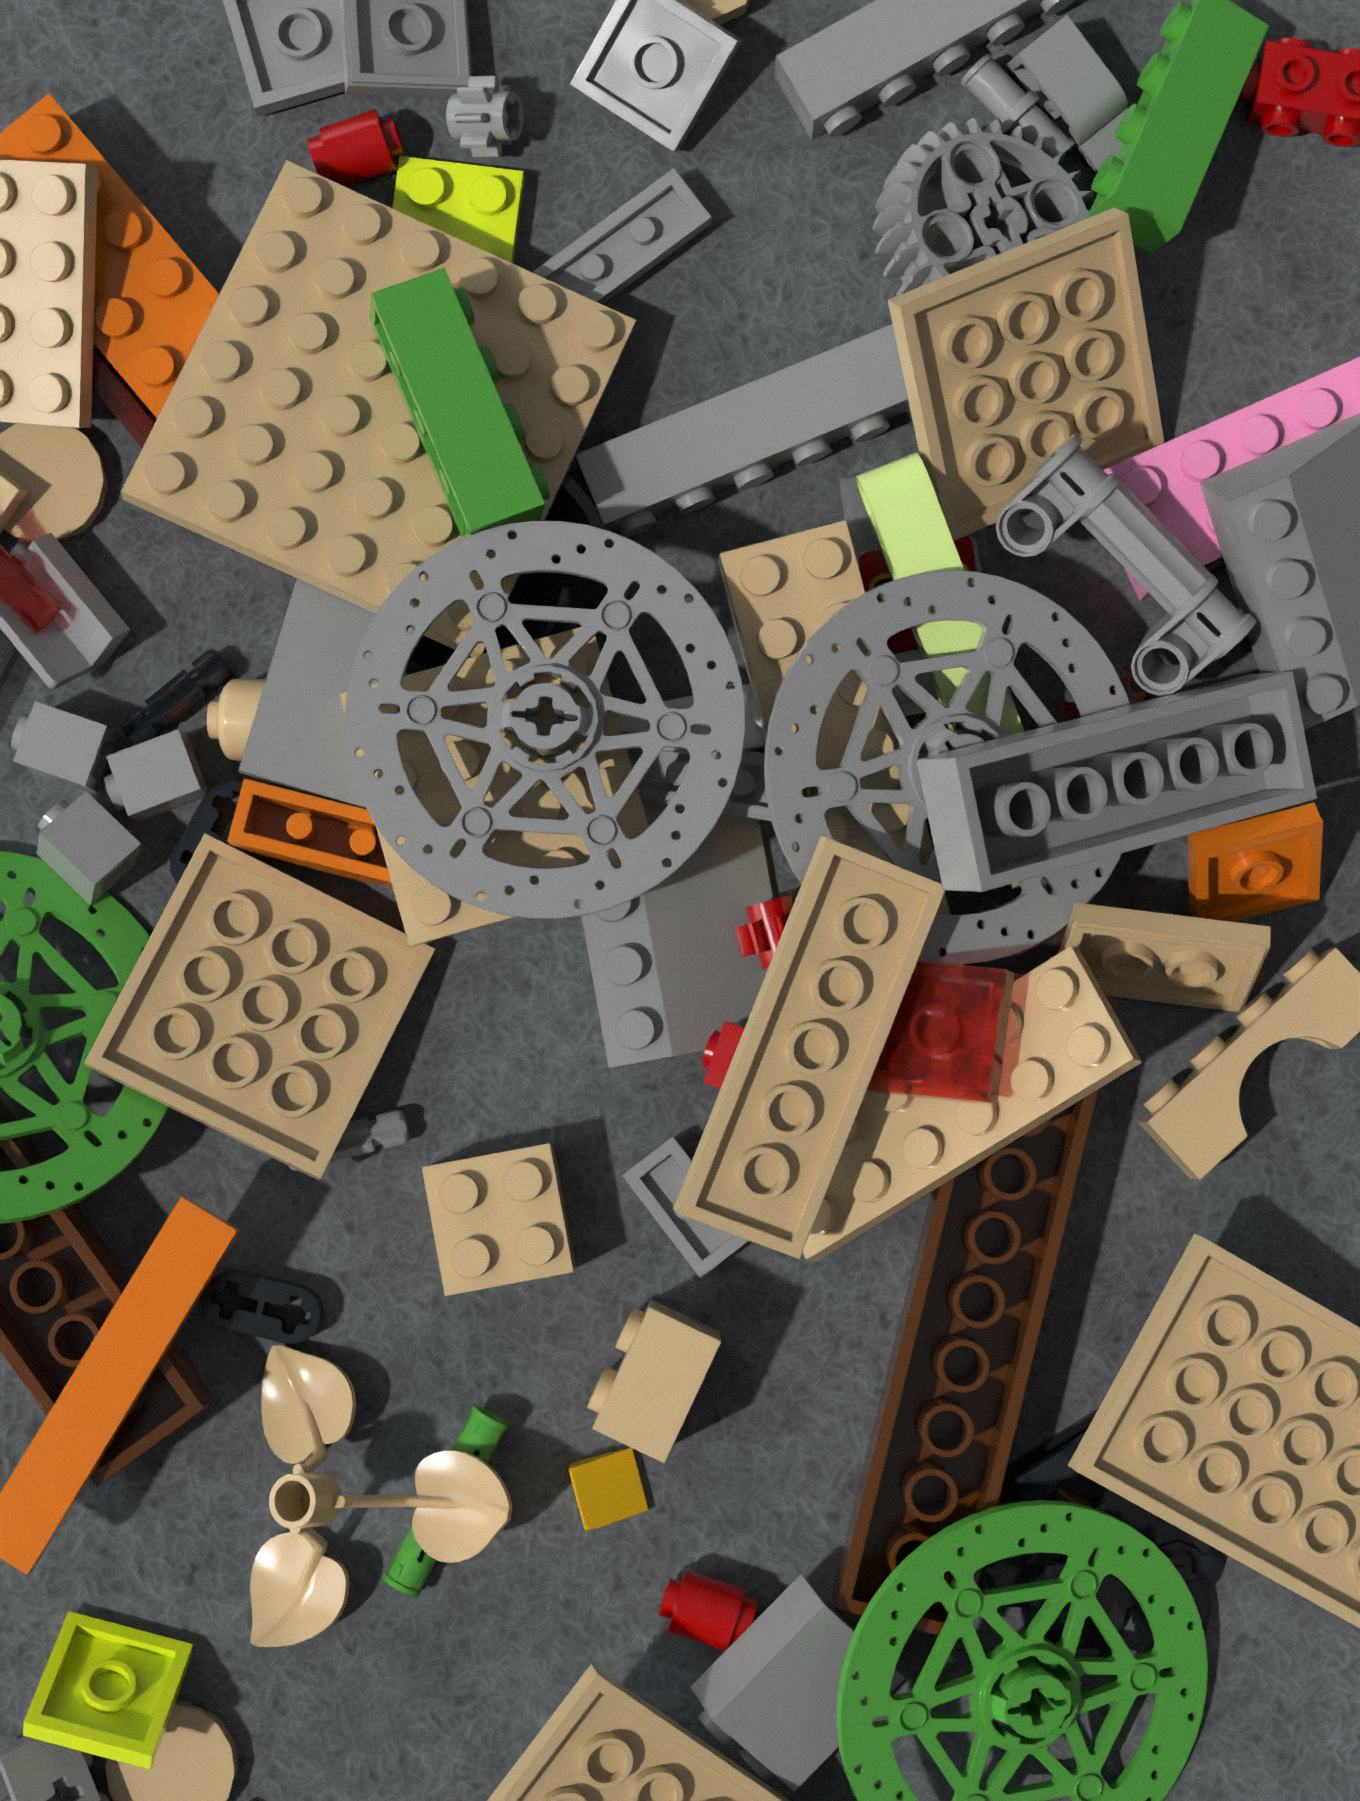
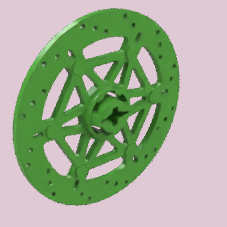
(70, 1118)
(1009, 1680)

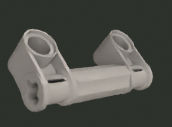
(1199, 618)

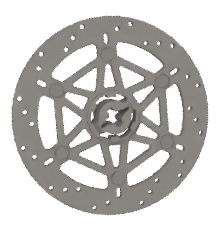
(880, 671)
(421, 711)

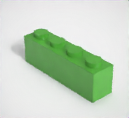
(1178, 118)
(456, 405)

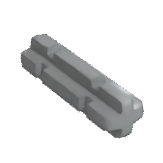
(364, 1135)

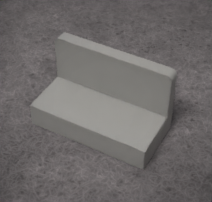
(82, 633)

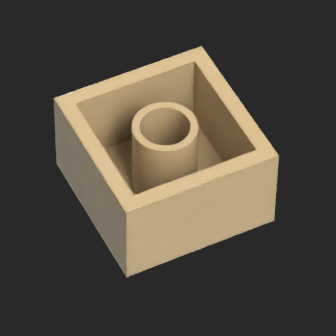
(499, 1219)
(656, 1379)

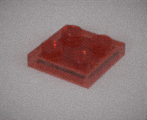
(948, 1035)

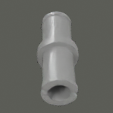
(1014, 106)

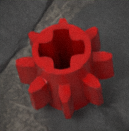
(764, 928)

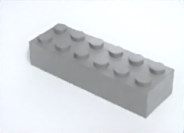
(1115, 781)

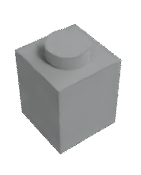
(63, 745)
(155, 776)
(86, 846)

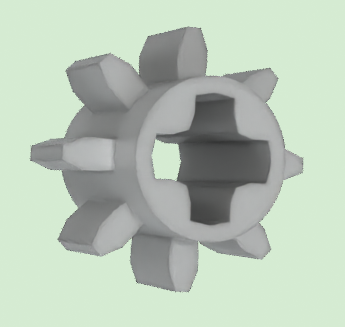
(484, 116)

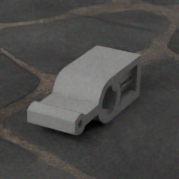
(1073, 89)

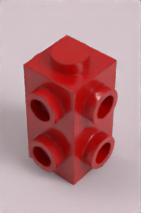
(1305, 91)

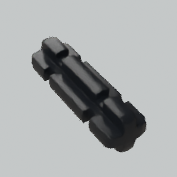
(176, 698)

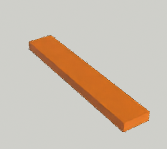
(109, 1380)

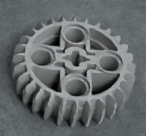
(975, 215)

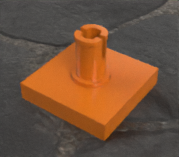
(1256, 865)

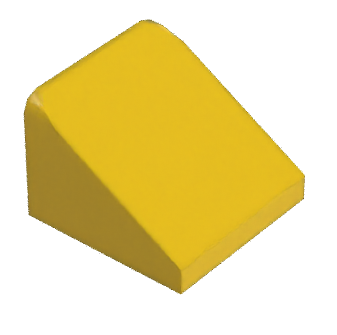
(608, 1488)

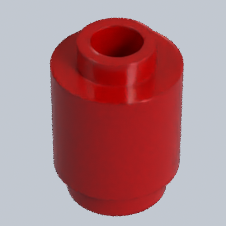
(356, 148)
(707, 1609)

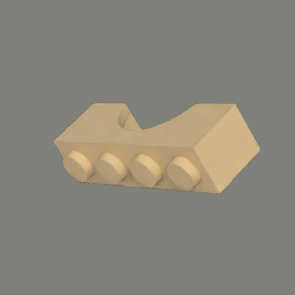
(1201, 1115)

